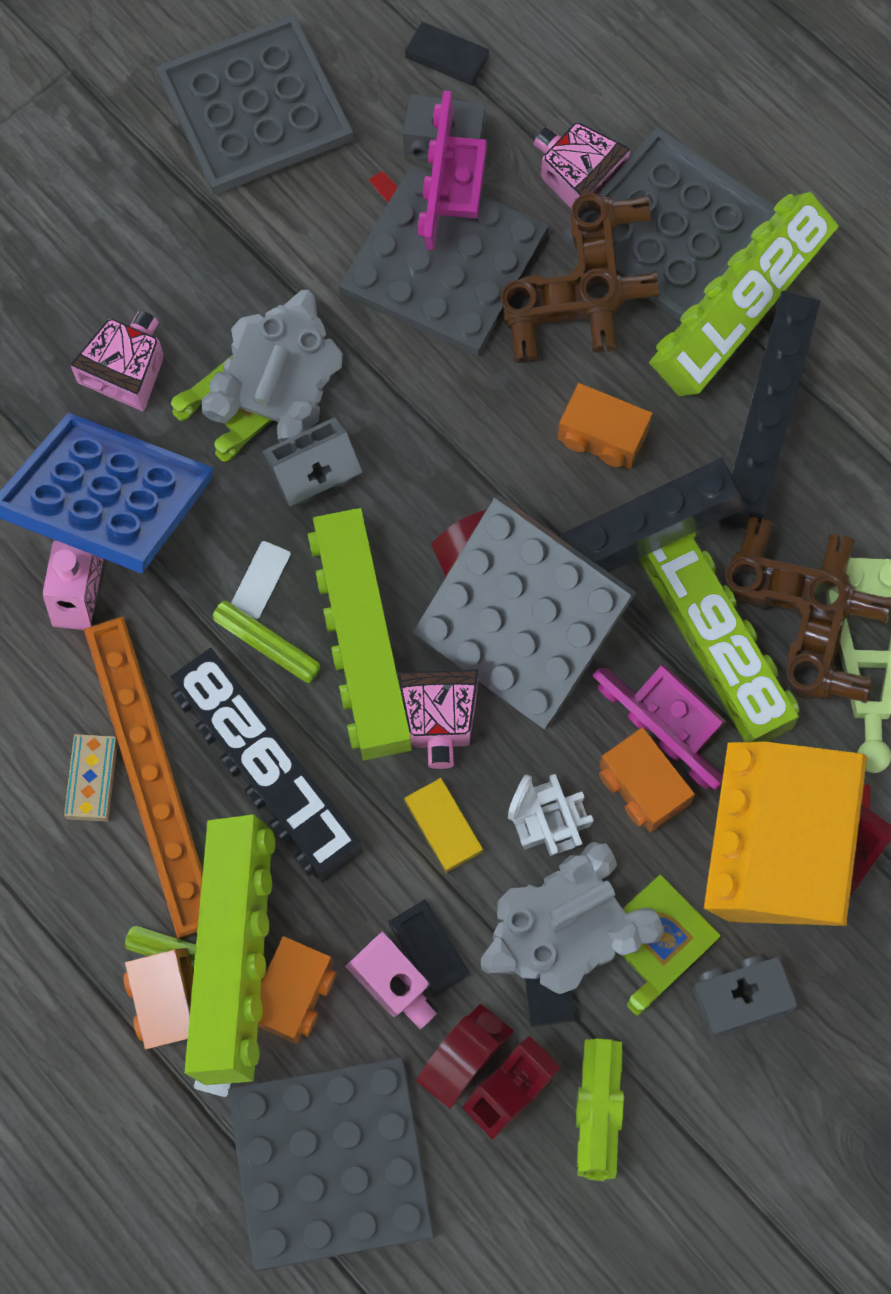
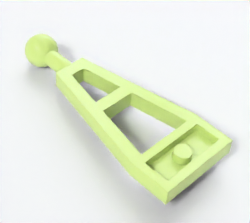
(871, 577)

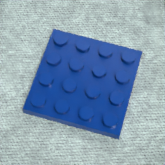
(103, 492)

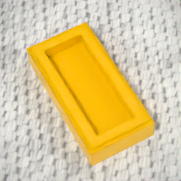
(443, 825)

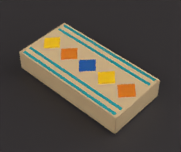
(91, 778)

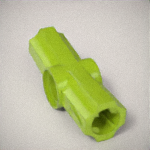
(599, 1109)

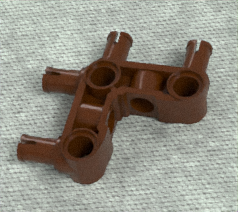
(568, 295)
(821, 625)

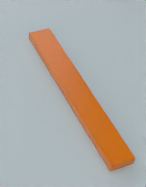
(149, 772)

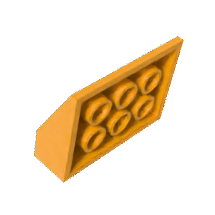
(785, 834)

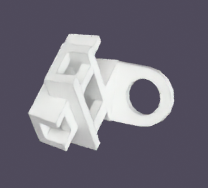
(546, 822)

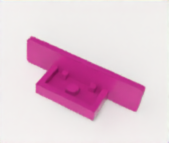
(455, 176)
(673, 715)

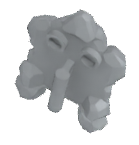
(276, 368)
(567, 924)

